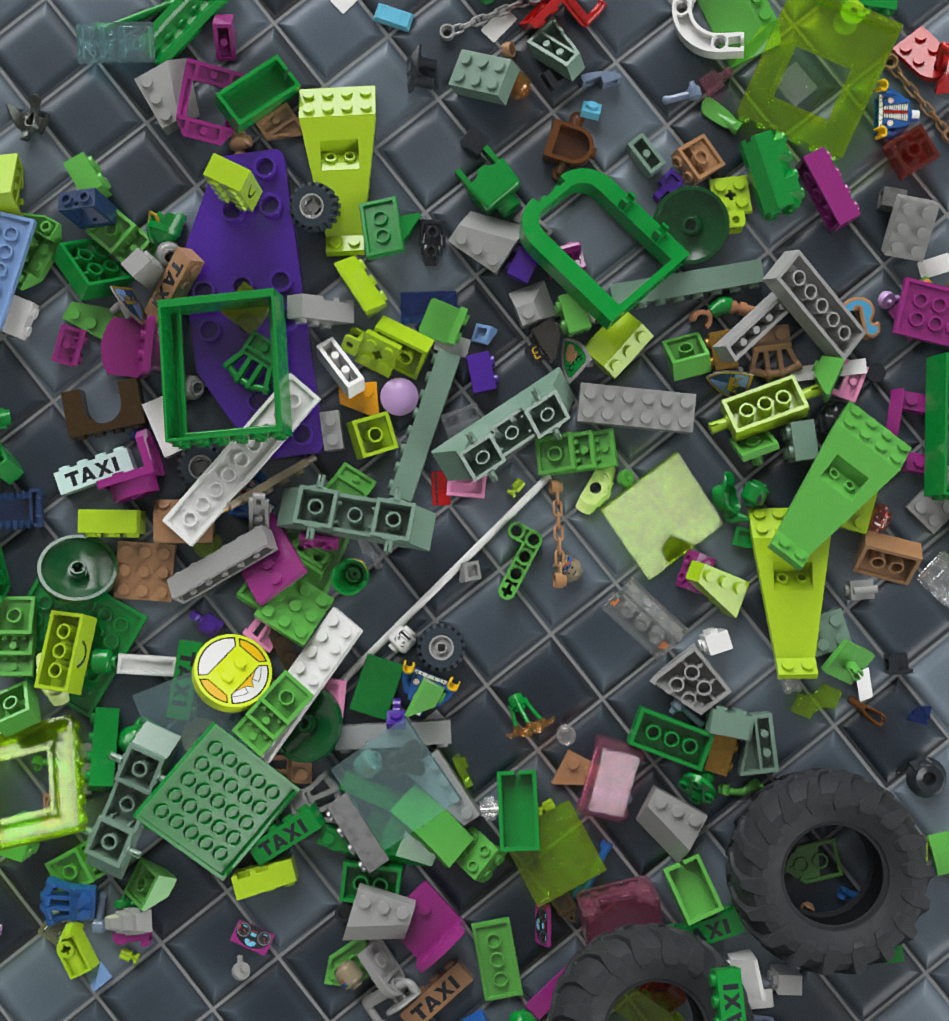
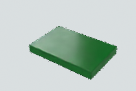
(382, 227)
(376, 686)

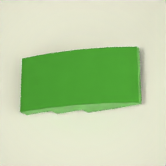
(122, 238)
(576, 452)
(18, 636)
(272, 713)
(443, 837)
(72, 867)

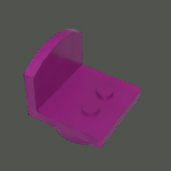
(131, 348)
(140, 481)
(432, 926)

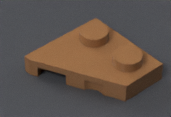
(280, 124)
(571, 770)

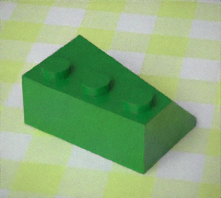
(90, 269)

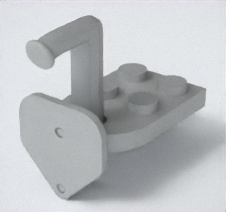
(388, 978)

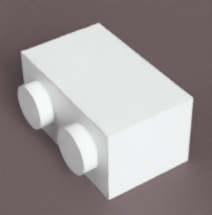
(20, 318)

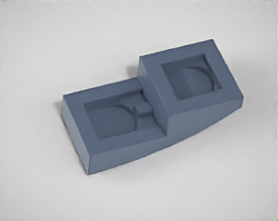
(605, 79)

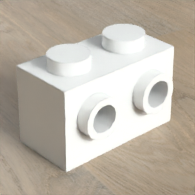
(714, 641)

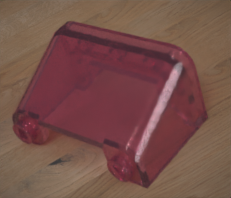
(609, 779)
(618, 904)

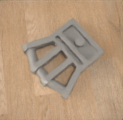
(306, 796)

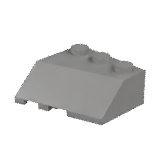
(486, 239)
(379, 915)

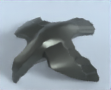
(30, 122)

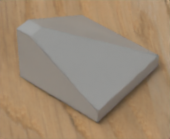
(470, 571)

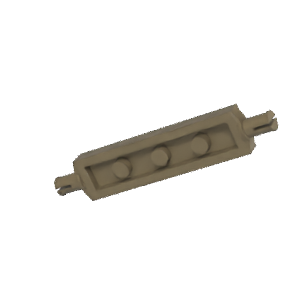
(280, 479)

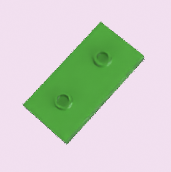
(497, 959)

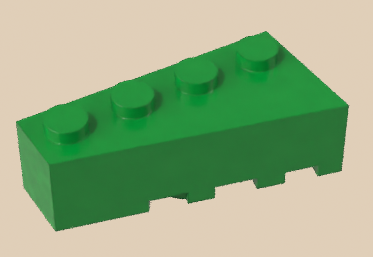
(102, 741)

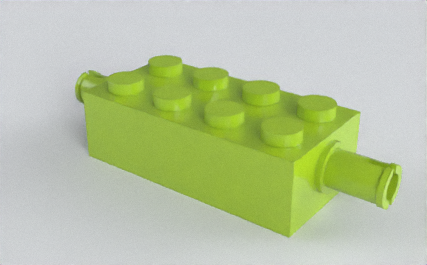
(764, 408)

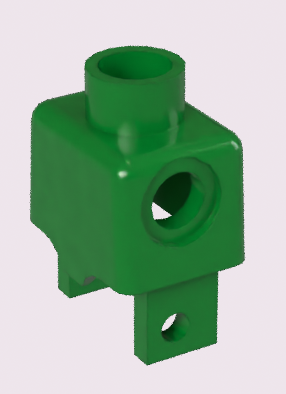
(493, 187)

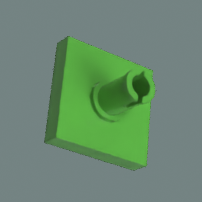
(754, 447)
(847, 662)

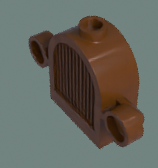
(569, 145)

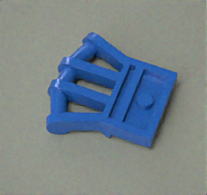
(81, 901)

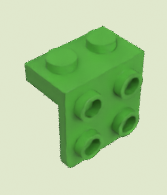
(443, 322)
(480, 856)

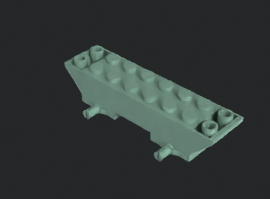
(486, 442)
(356, 517)
(139, 772)

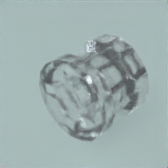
(791, 685)
(563, 732)

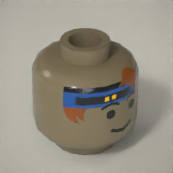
(571, 569)
(349, 975)

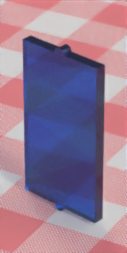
(416, 303)

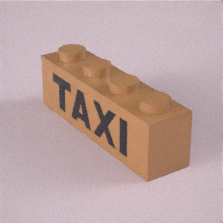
(176, 279)
(438, 992)

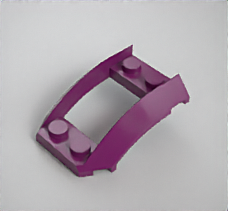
(208, 75)
(908, 402)

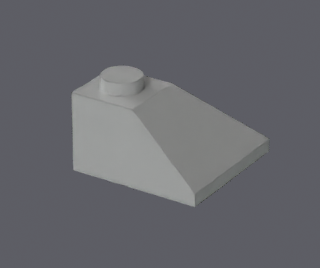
(532, 304)

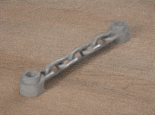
(449, 28)

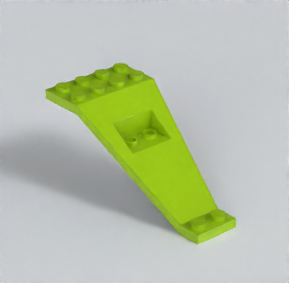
(339, 148)
(791, 604)

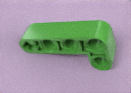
(516, 563)

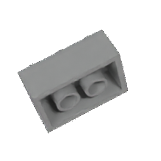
(910, 227)

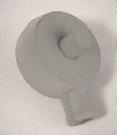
(241, 969)

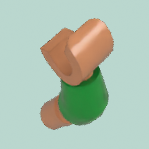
(720, 307)

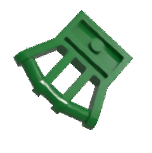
(258, 349)

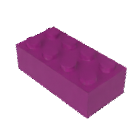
(827, 190)

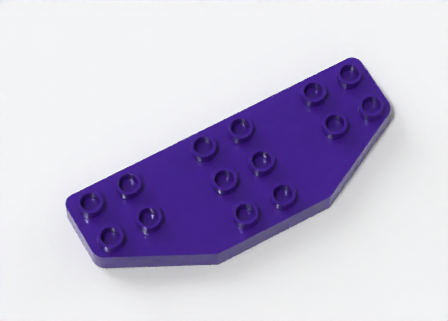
(265, 254)

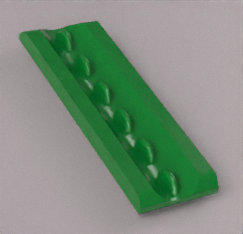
(181, 24)

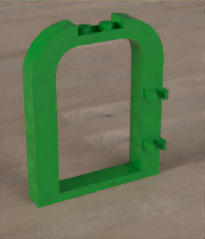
(627, 213)

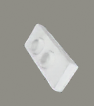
(145, 665)

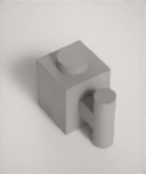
(860, 589)

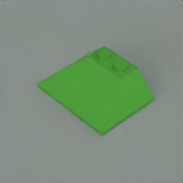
(746, 16)

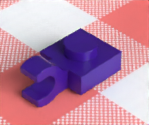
(668, 183)
(209, 625)
(396, 714)

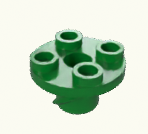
(699, 786)

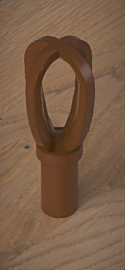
(862, 706)

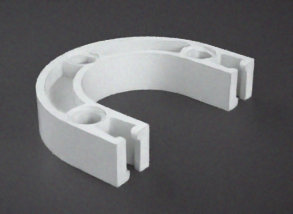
(702, 41)

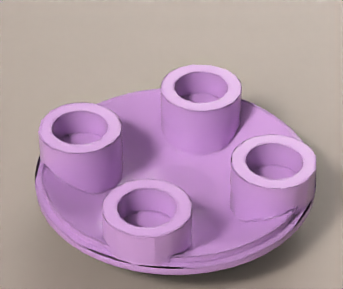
(399, 396)

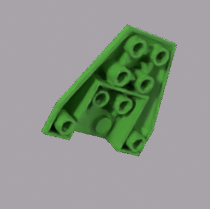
(41, 251)

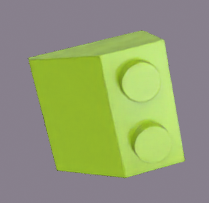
(372, 435)

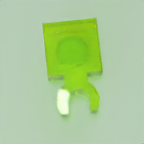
(461, 765)

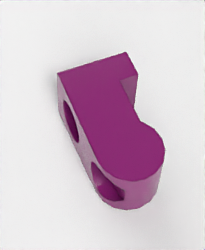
(120, 939)

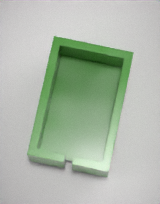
(692, 889)

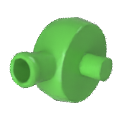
(625, 478)

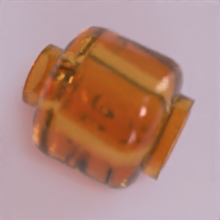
(521, 87)

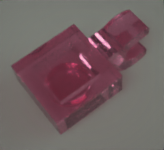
(714, 82)

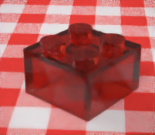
(910, 152)

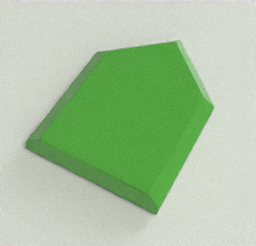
(805, 862)
(348, 952)

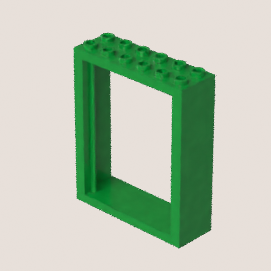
(174, 375)
(936, 427)

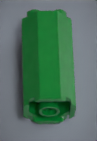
(770, 174)

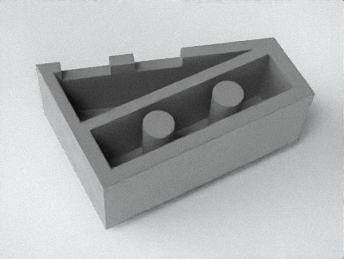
(144, 268)
(319, 311)

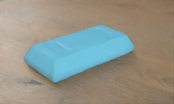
(393, 17)

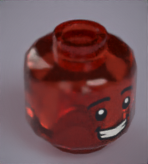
(880, 518)

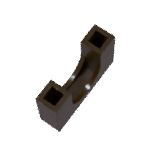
(82, 425)

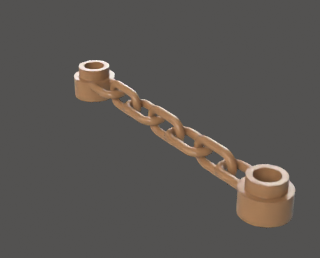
(894, 63)
(555, 488)

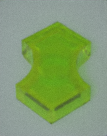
(823, 698)

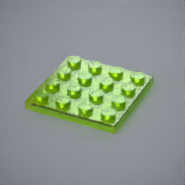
(564, 859)

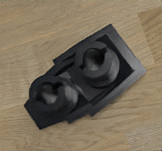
(415, 62)
(432, 240)

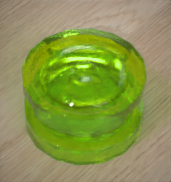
(204, 549)

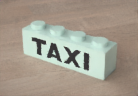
(88, 472)

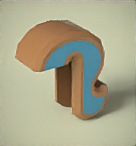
(864, 314)

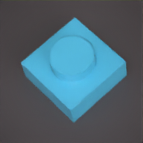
(591, 110)

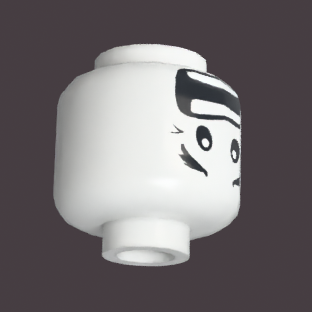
(402, 639)

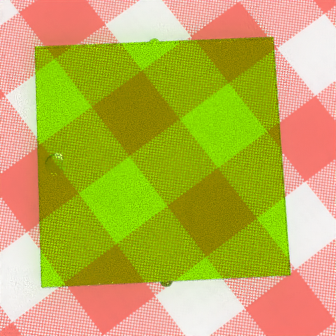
(662, 515)

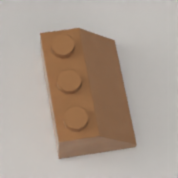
(163, 533)
(887, 557)

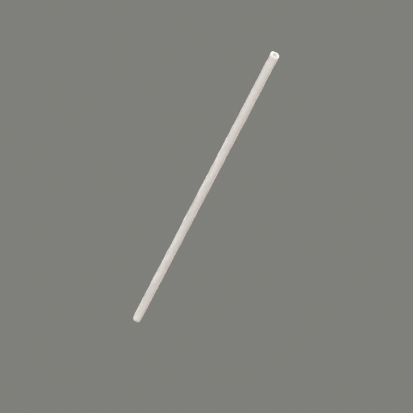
(449, 574)

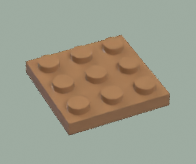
(144, 571)

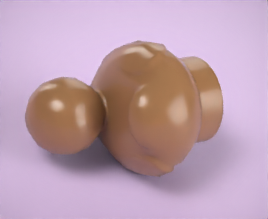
(240, 142)

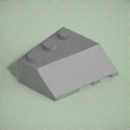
(162, 91)
(692, 680)
(671, 822)

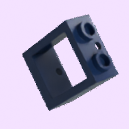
(85, 206)

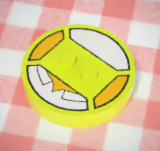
(231, 673)

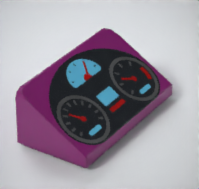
(543, 925)
(252, 937)

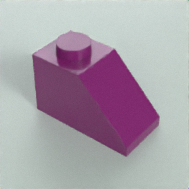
(224, 36)

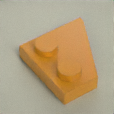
(365, 401)

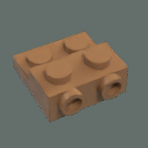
(697, 160)

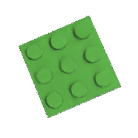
(295, 611)

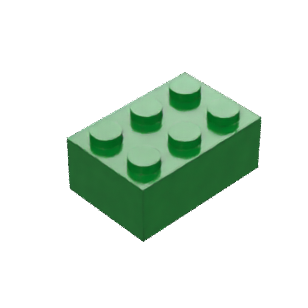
(385, 877)

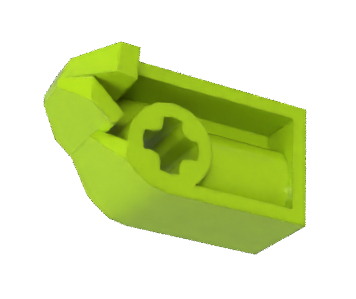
(76, 950)

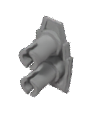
(130, 921)

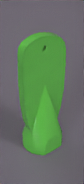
(720, 115)

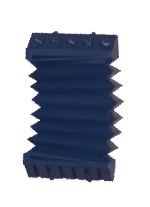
(21, 510)

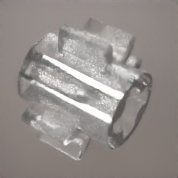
(489, 808)

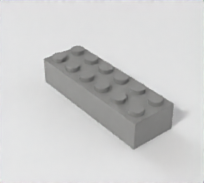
(814, 305)
(636, 408)

